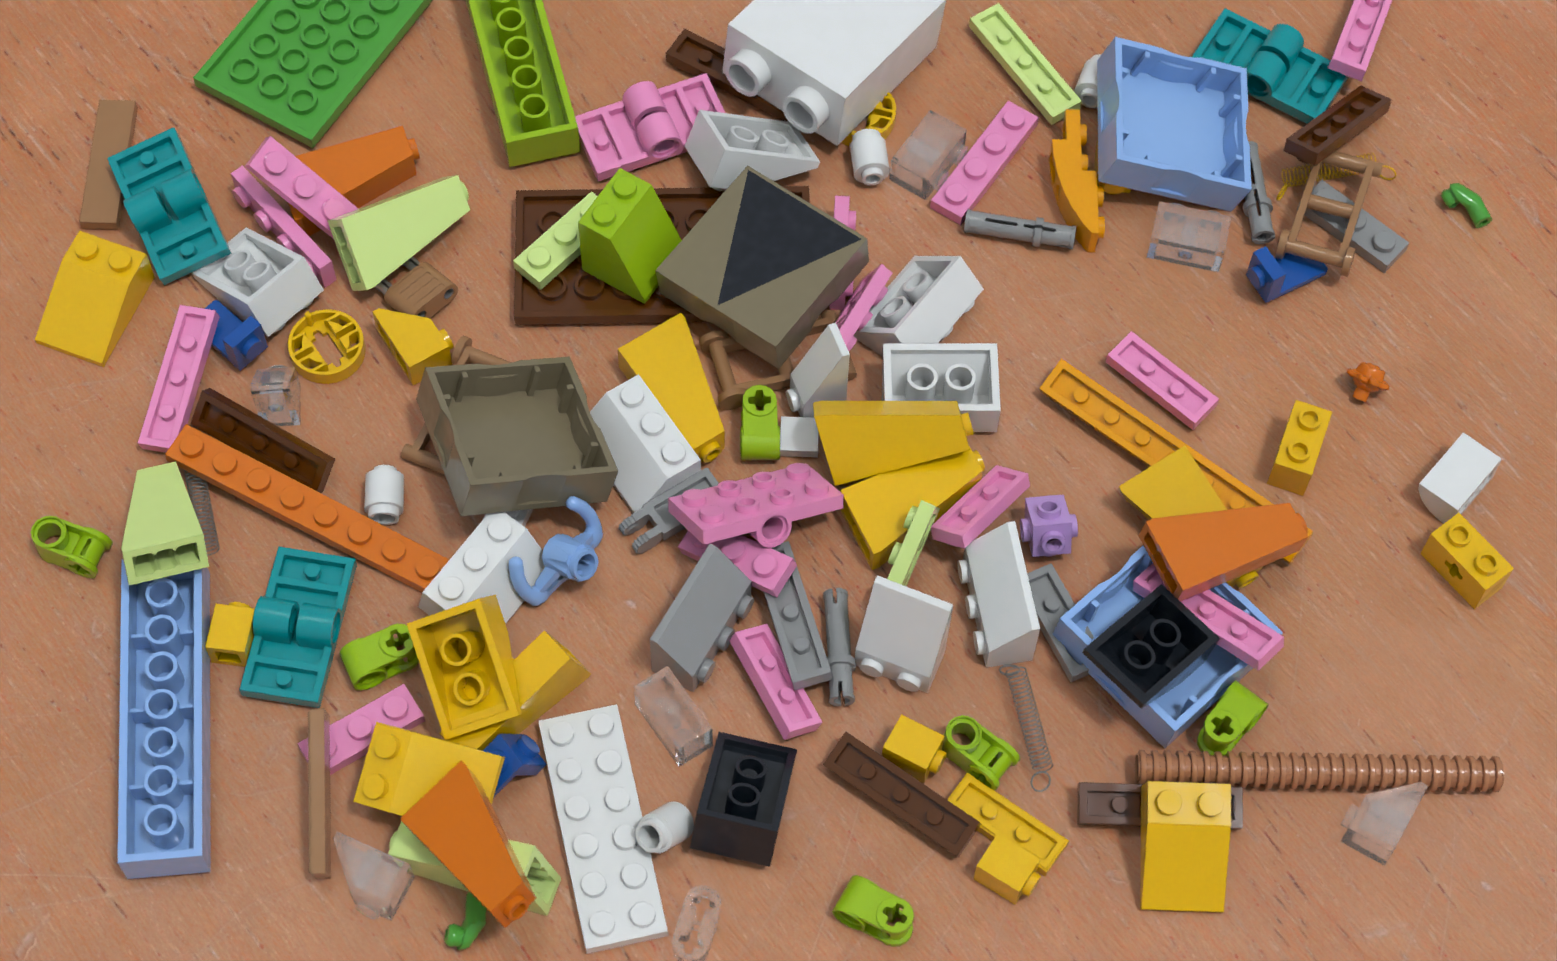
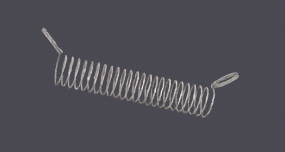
(204, 512)
(1029, 699)

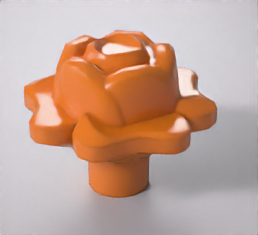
(1367, 379)

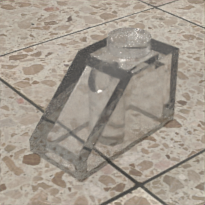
(277, 395)
(1381, 820)
(373, 877)

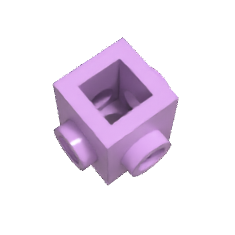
(1048, 526)

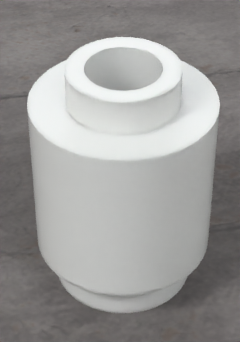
(1087, 83)
(869, 157)
(384, 494)
(664, 827)

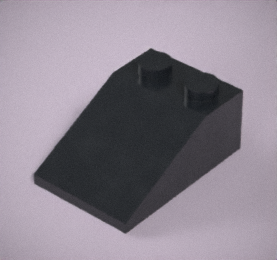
(1152, 647)
(743, 799)

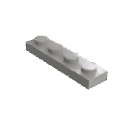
(798, 631)

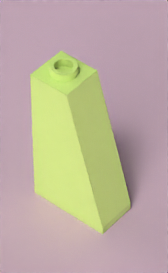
(391, 231)
(161, 527)
(538, 871)

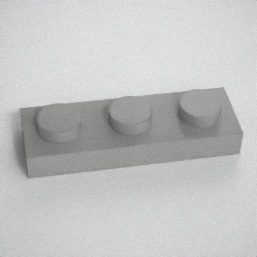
(1371, 237)
(1051, 603)

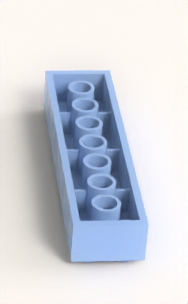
(164, 726)

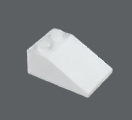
(729, 142)
(261, 280)
(903, 635)

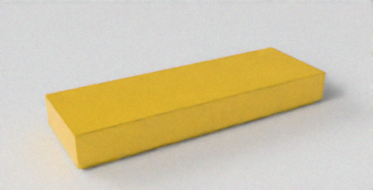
(1009, 820)

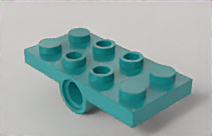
(1276, 65)
(168, 206)
(298, 627)

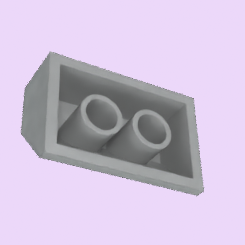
(701, 619)

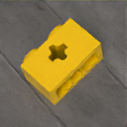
(1299, 447)
(1466, 560)

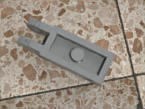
(657, 513)

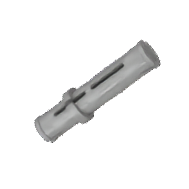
(1260, 225)
(1020, 229)
(839, 647)

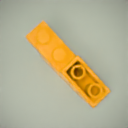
(1074, 185)

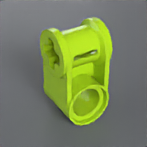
(759, 427)
(76, 549)
(376, 657)
(1232, 717)
(980, 753)
(869, 909)

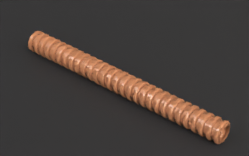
(1321, 770)

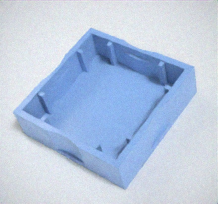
(1173, 125)
(1184, 704)

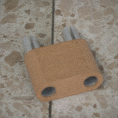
(420, 291)

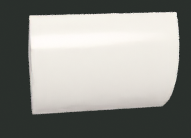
(1458, 478)

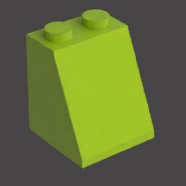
(626, 236)

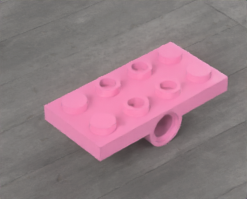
(645, 125)
(756, 505)

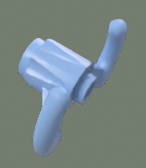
(562, 558)

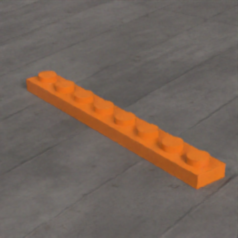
(305, 508)

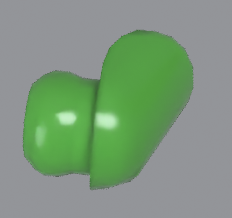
(1470, 200)
(474, 922)

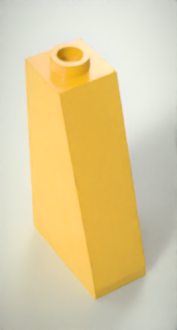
(675, 376)
(888, 435)
(1174, 489)
(881, 503)
(543, 677)

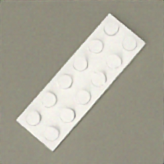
(598, 826)

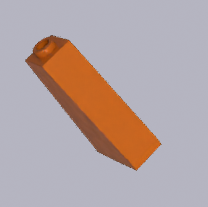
(361, 168)
(1218, 546)
(467, 838)

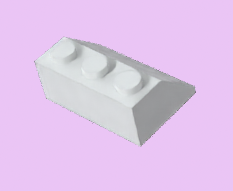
(922, 303)
(945, 373)
(643, 443)
(483, 569)
(1000, 597)

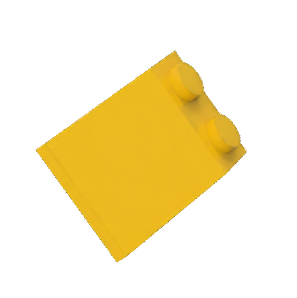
(94, 298)
(467, 665)
(408, 764)
(1184, 846)

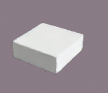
(798, 437)

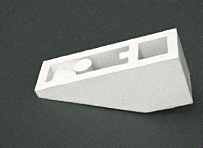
(820, 374)

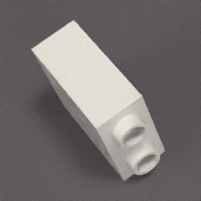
(828, 57)

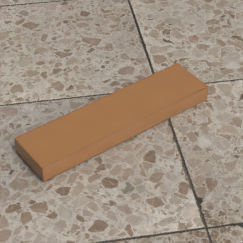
(102, 194)
(319, 793)

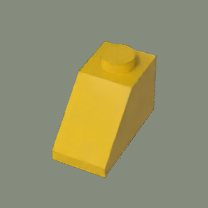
(413, 342)

